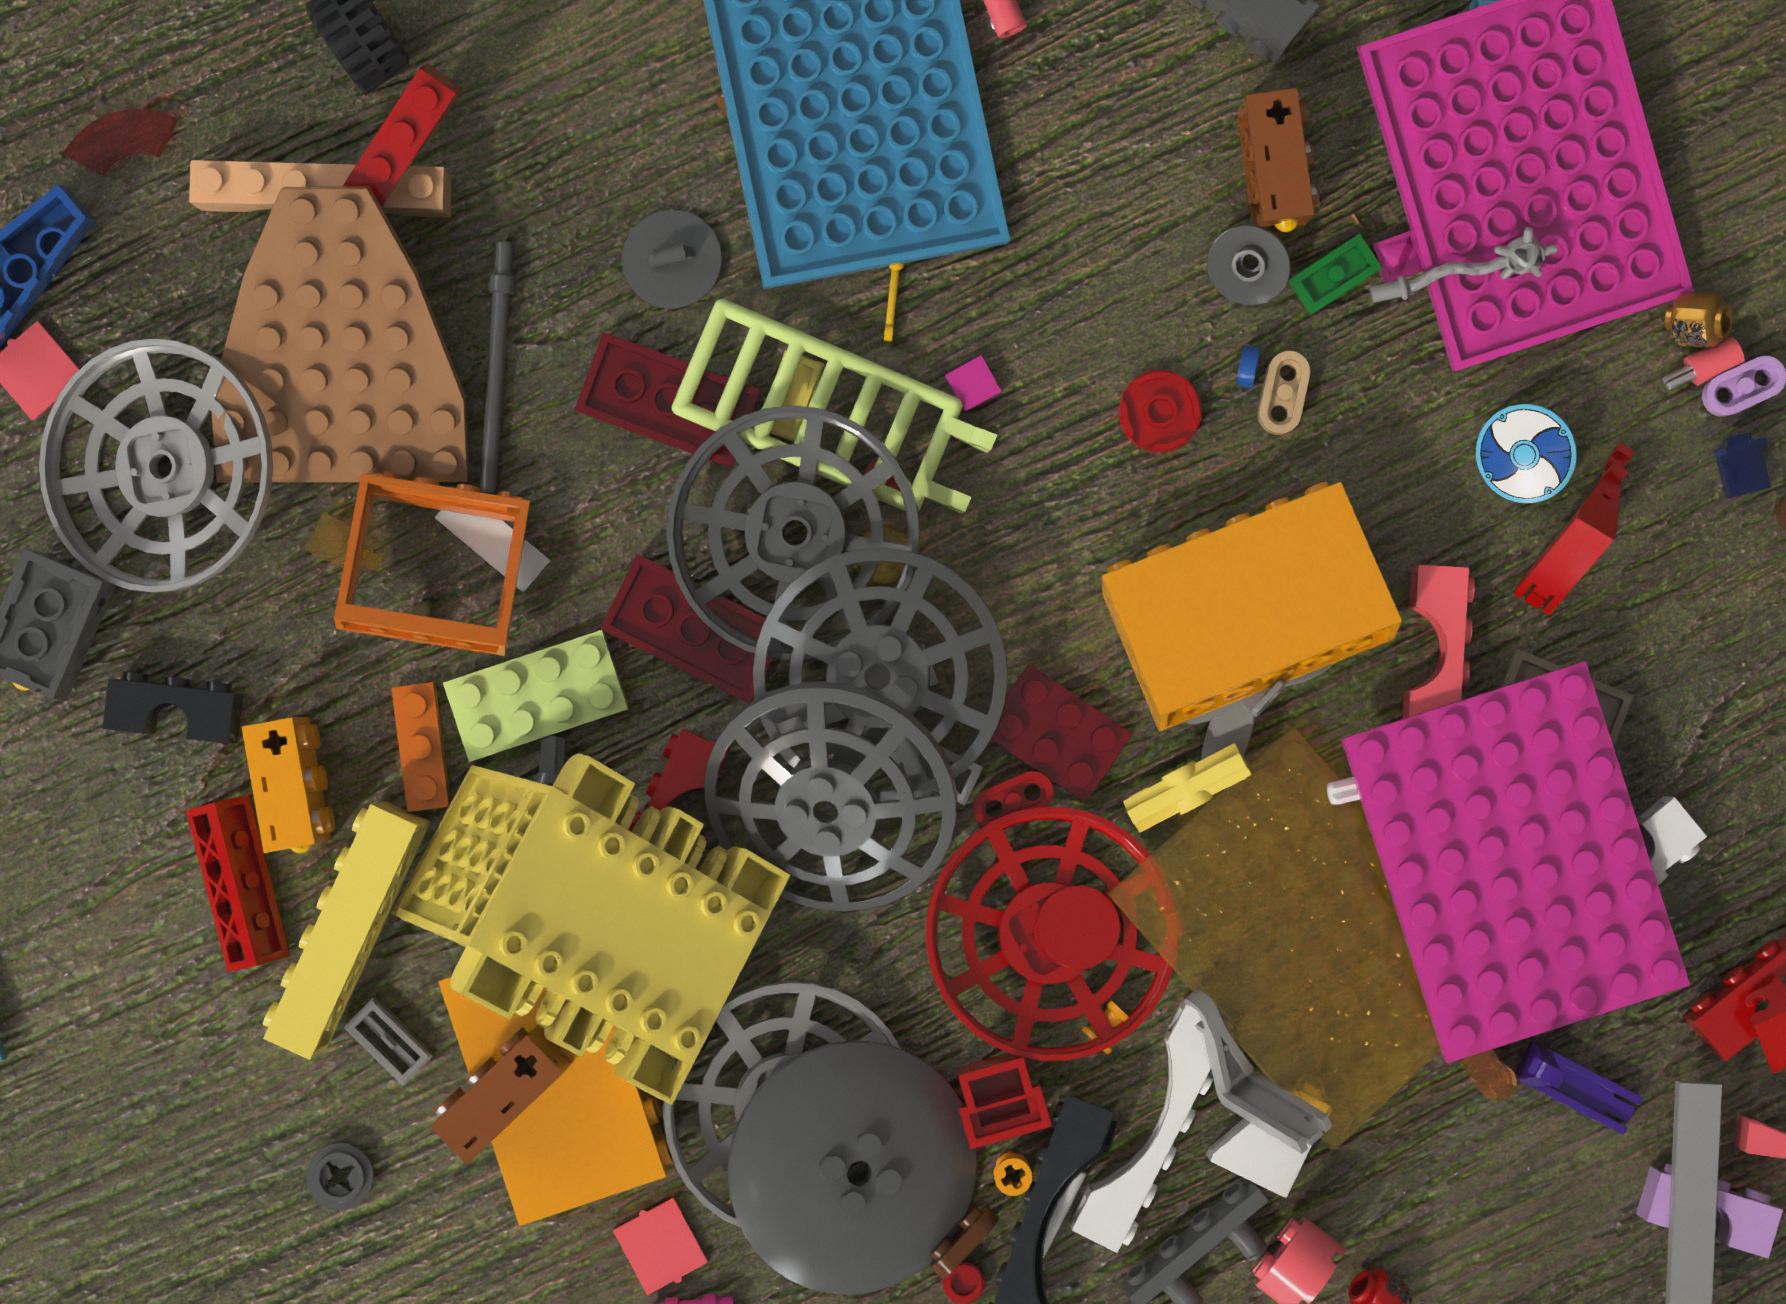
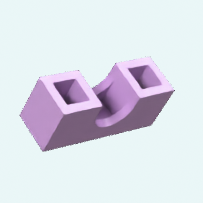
(1746, 1219)

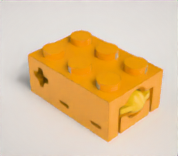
(288, 784)

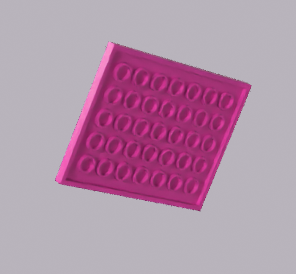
(1517, 126)
(1515, 862)

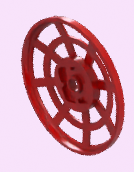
(1020, 939)

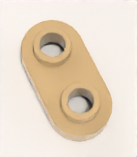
(1284, 394)

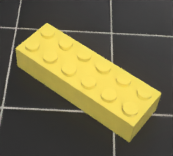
(346, 929)

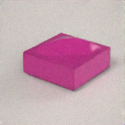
(1397, 257)

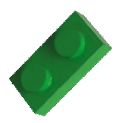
(1335, 274)

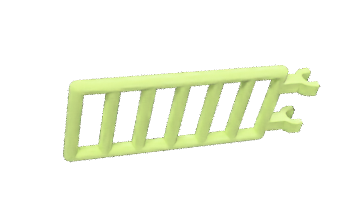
(836, 358)

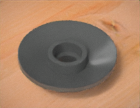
(1239, 279)

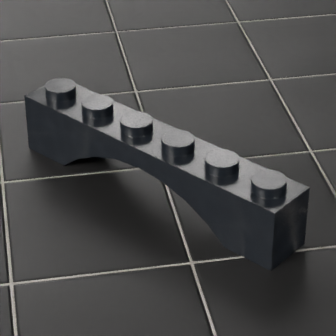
(1079, 1139)

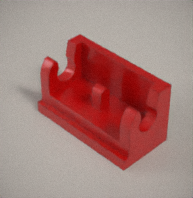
(1771, 1022)

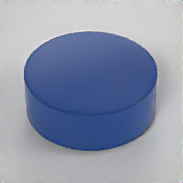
(1248, 366)

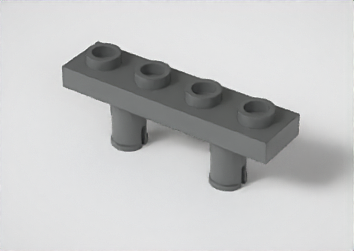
(1206, 1230)

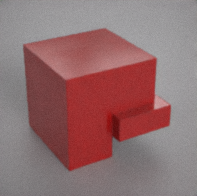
(1000, 1100)

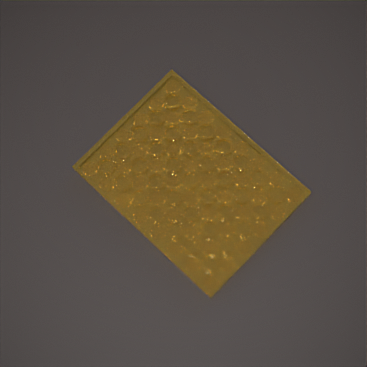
(1292, 935)

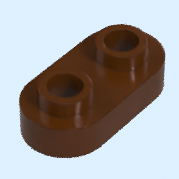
(975, 1227)

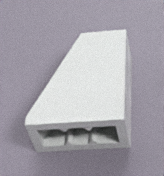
(1258, 1157)

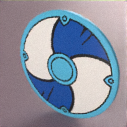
(1526, 453)

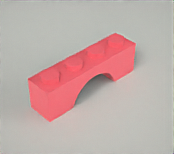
(1442, 598)

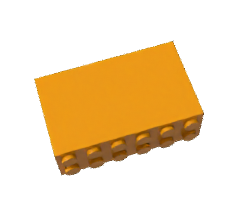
(1250, 604)
(580, 1136)

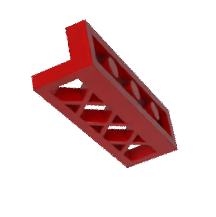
(242, 882)

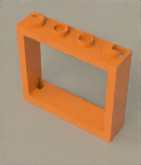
(422, 629)

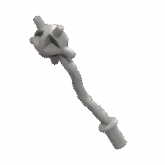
(1518, 257)

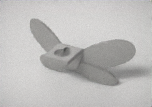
(1236, 720)

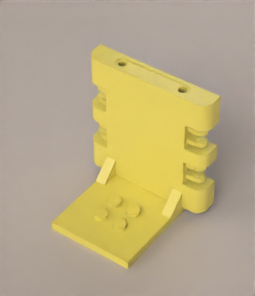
(598, 915)

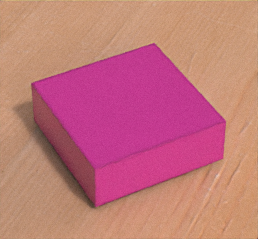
(973, 383)

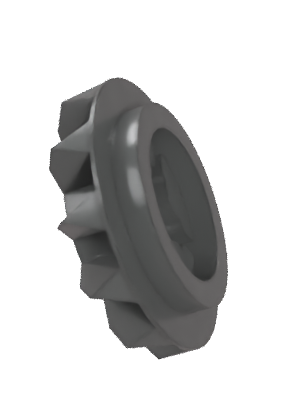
(320, 1173)

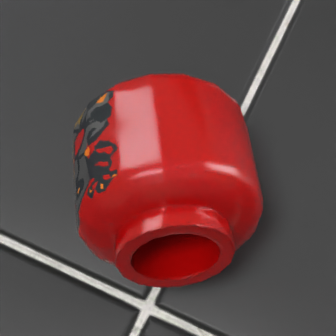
(1378, 1287)

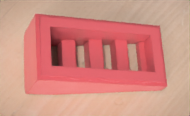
(1758, 1138)

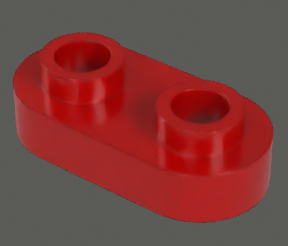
(1011, 796)

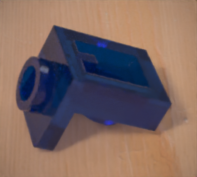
(1742, 465)

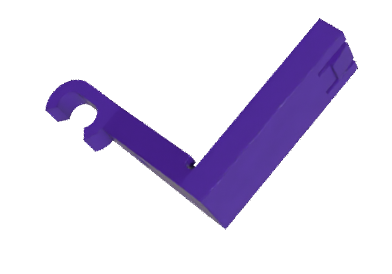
(1575, 1086)

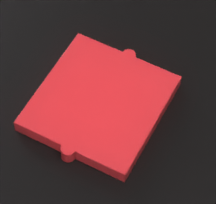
(35, 370)
(660, 1245)

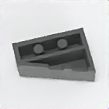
(1266, 24)

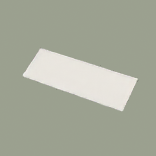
(492, 542)

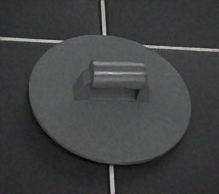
(671, 259)

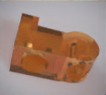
(1490, 1075)

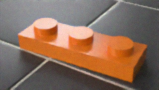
(421, 746)

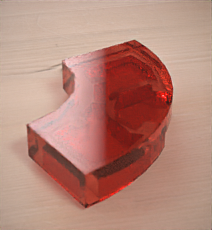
(120, 135)

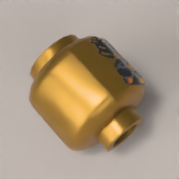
(1699, 319)

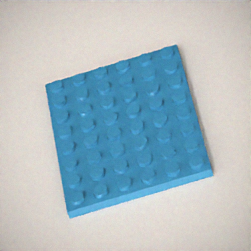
(855, 133)

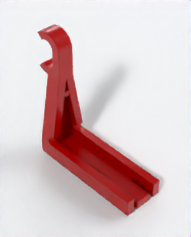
(1580, 540)

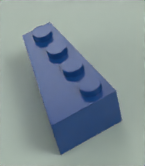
(35, 250)

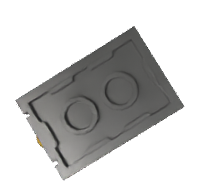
(49, 623)

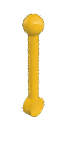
(889, 325)

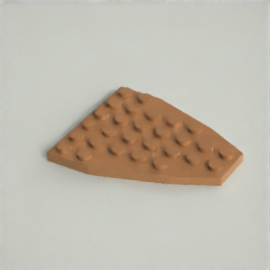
(340, 350)

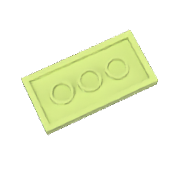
(536, 695)

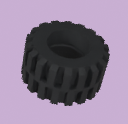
(359, 40)

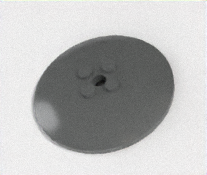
(806, 1132)

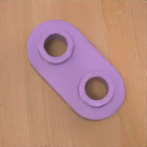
(1742, 387)

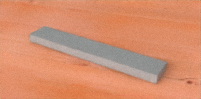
(1693, 1192)

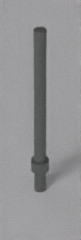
(501, 286)

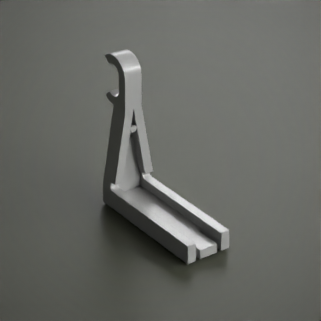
(1249, 1092)

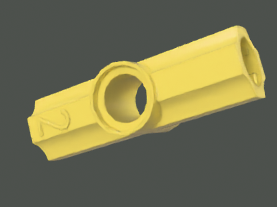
(1187, 787)

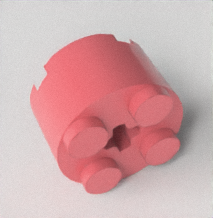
(1299, 1264)

